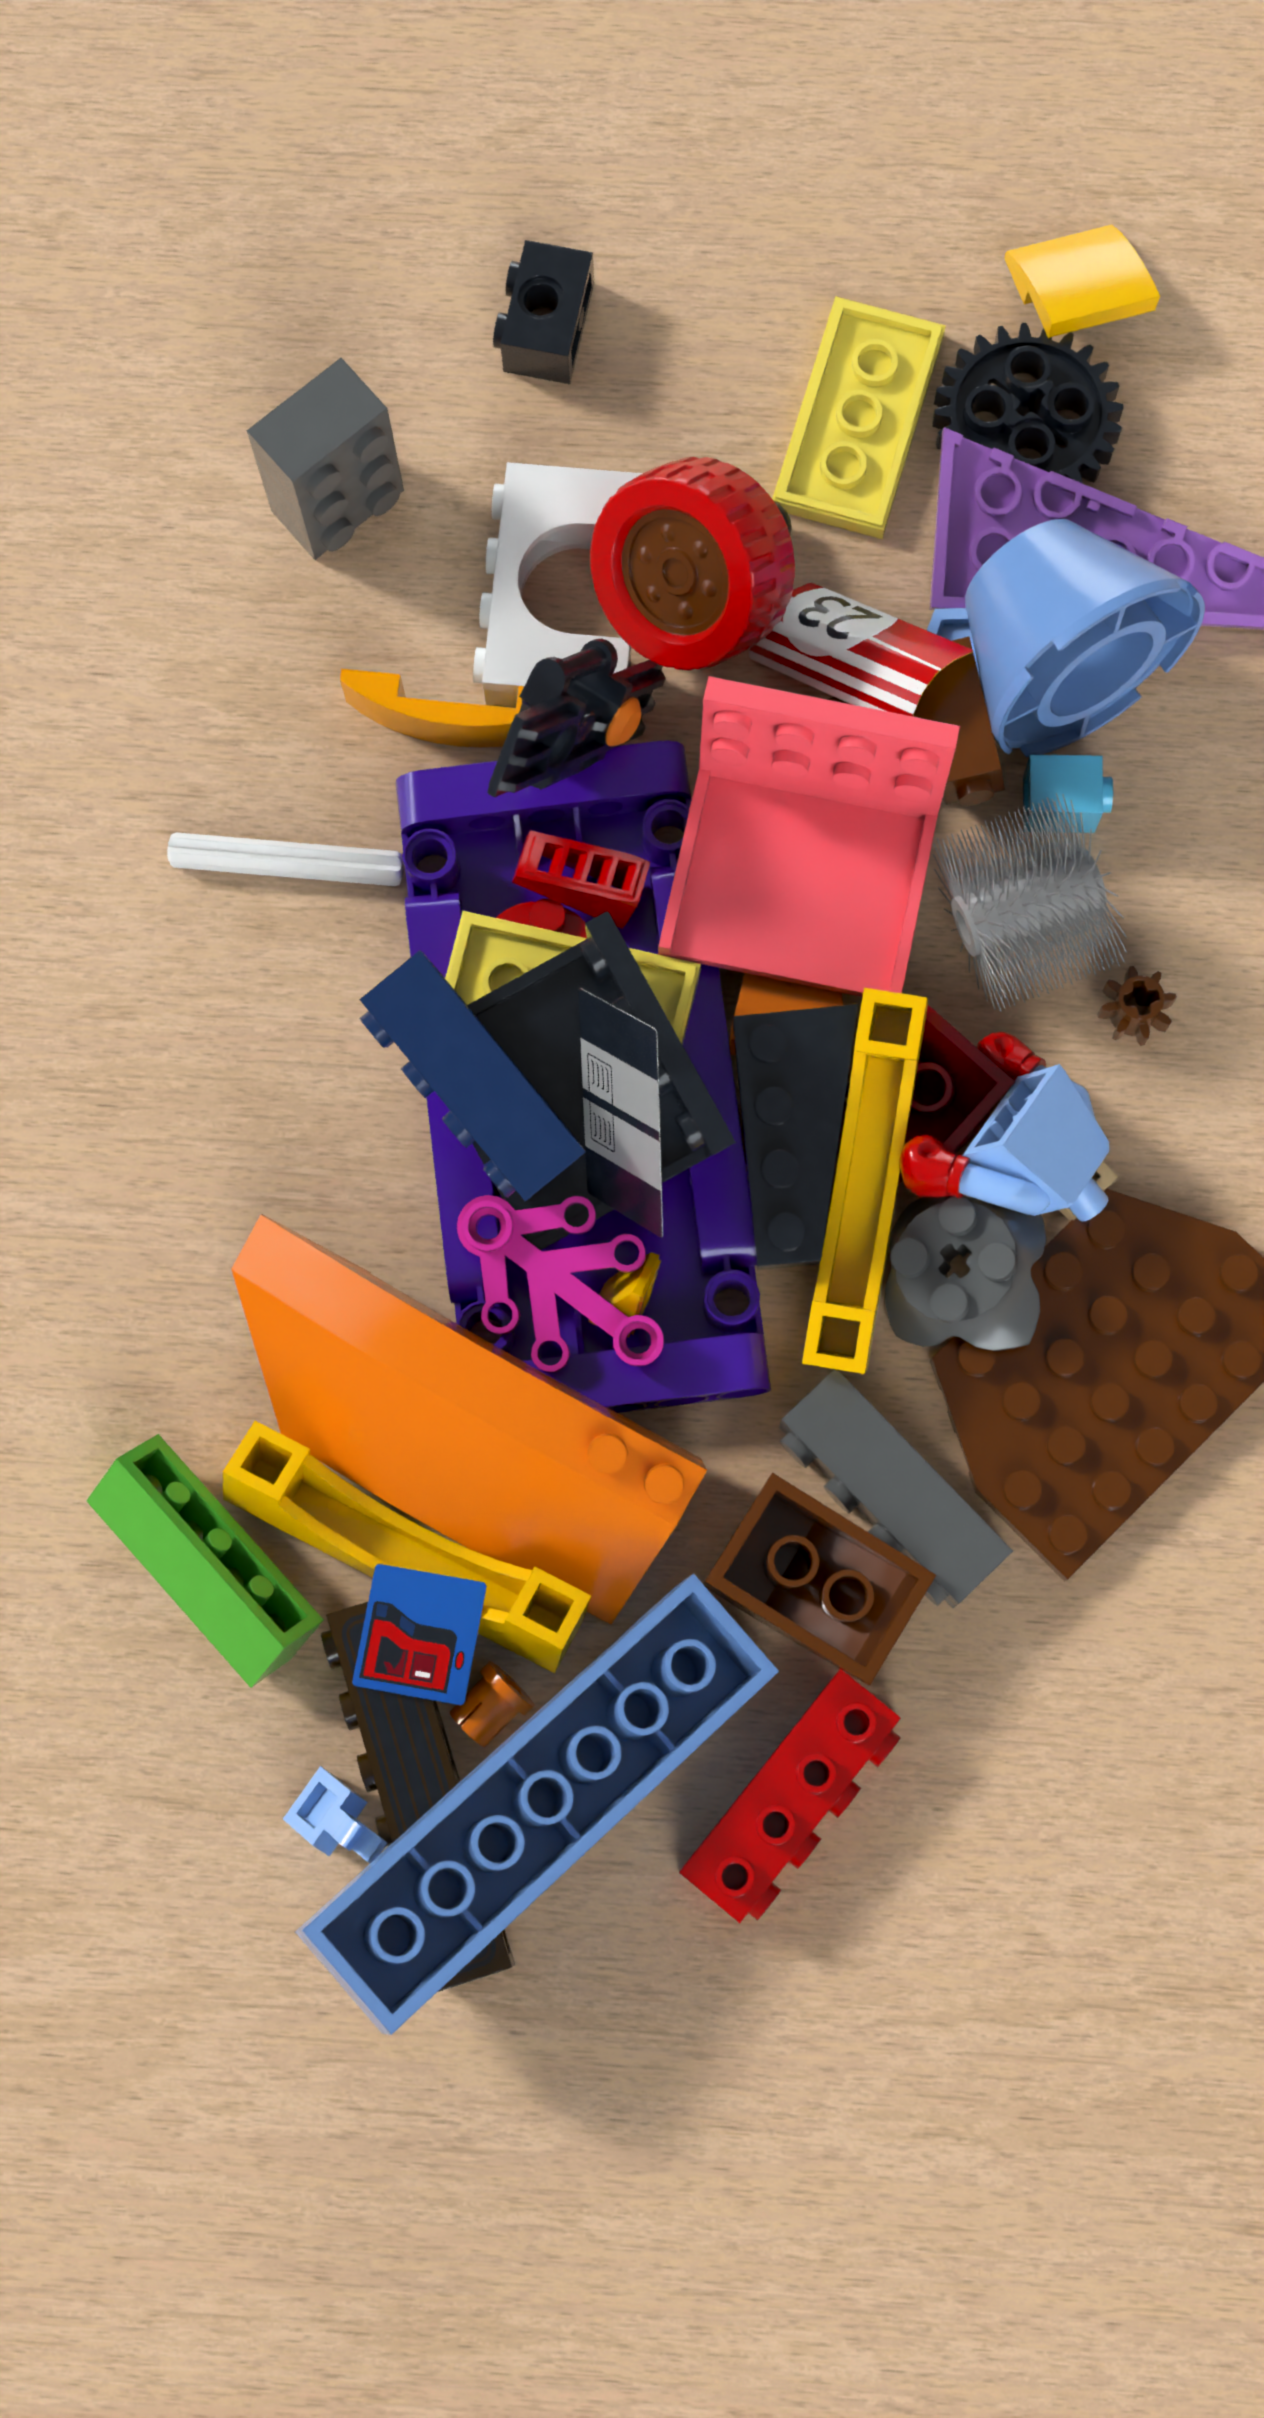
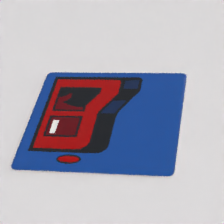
(419, 1634)

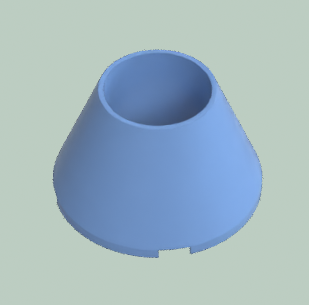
(1070, 633)

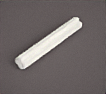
(285, 859)

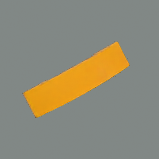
(441, 722)

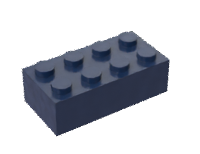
(471, 1075)

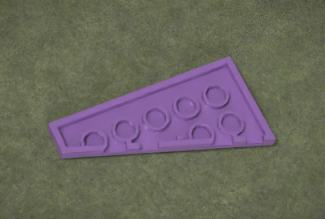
(994, 497)

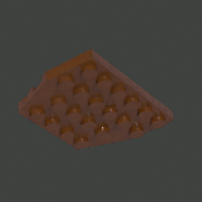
(1130, 1369)

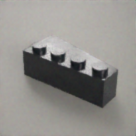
(792, 1111)

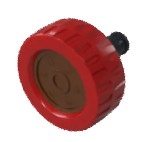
(692, 563)

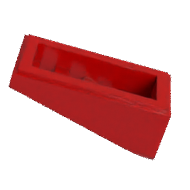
(604, 864)

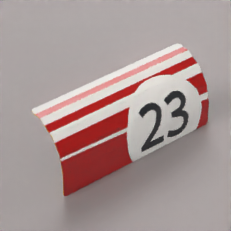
(855, 651)

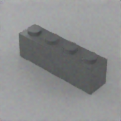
(892, 1488)

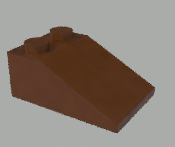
(819, 1579)

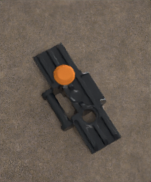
(573, 716)

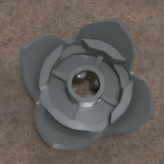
(989, 1306)

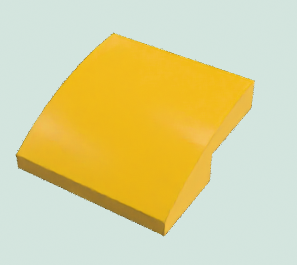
(1082, 280)

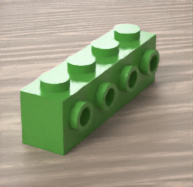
(204, 1560)

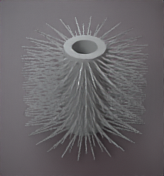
(1028, 902)

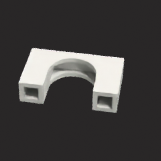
(539, 515)

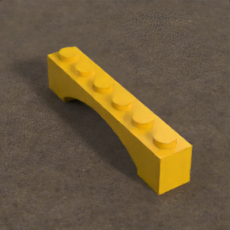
(865, 1180)
(301, 1496)

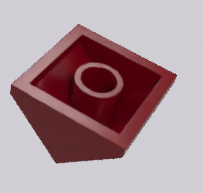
(953, 1086)

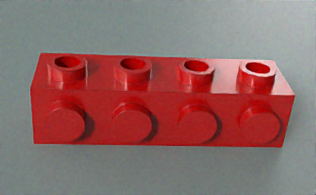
(790, 1796)

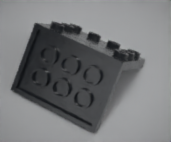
(540, 1031)

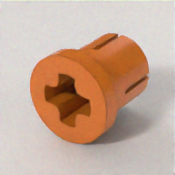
(491, 1705)

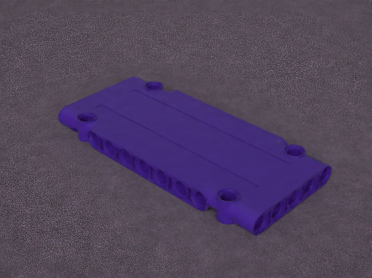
(704, 1208)

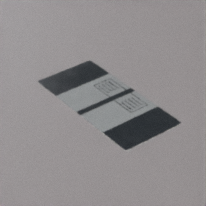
(621, 1111)

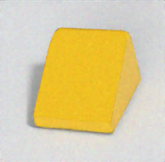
(632, 1290)

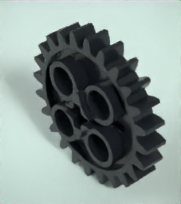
(1029, 410)

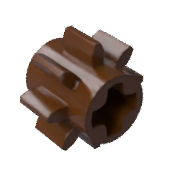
(1146, 993)

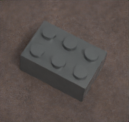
(327, 459)

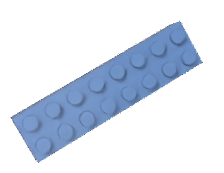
(536, 1805)

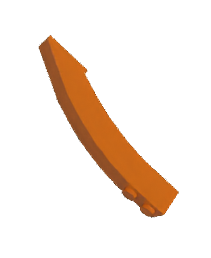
(457, 1423)

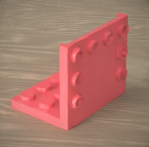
(807, 839)

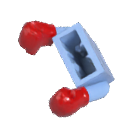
(1030, 1152)

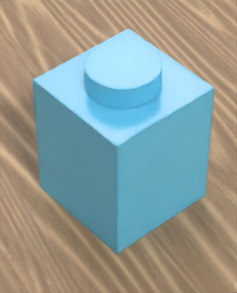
(1074, 776)

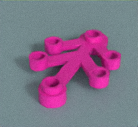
(551, 1274)

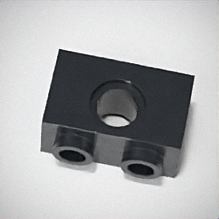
(548, 343)

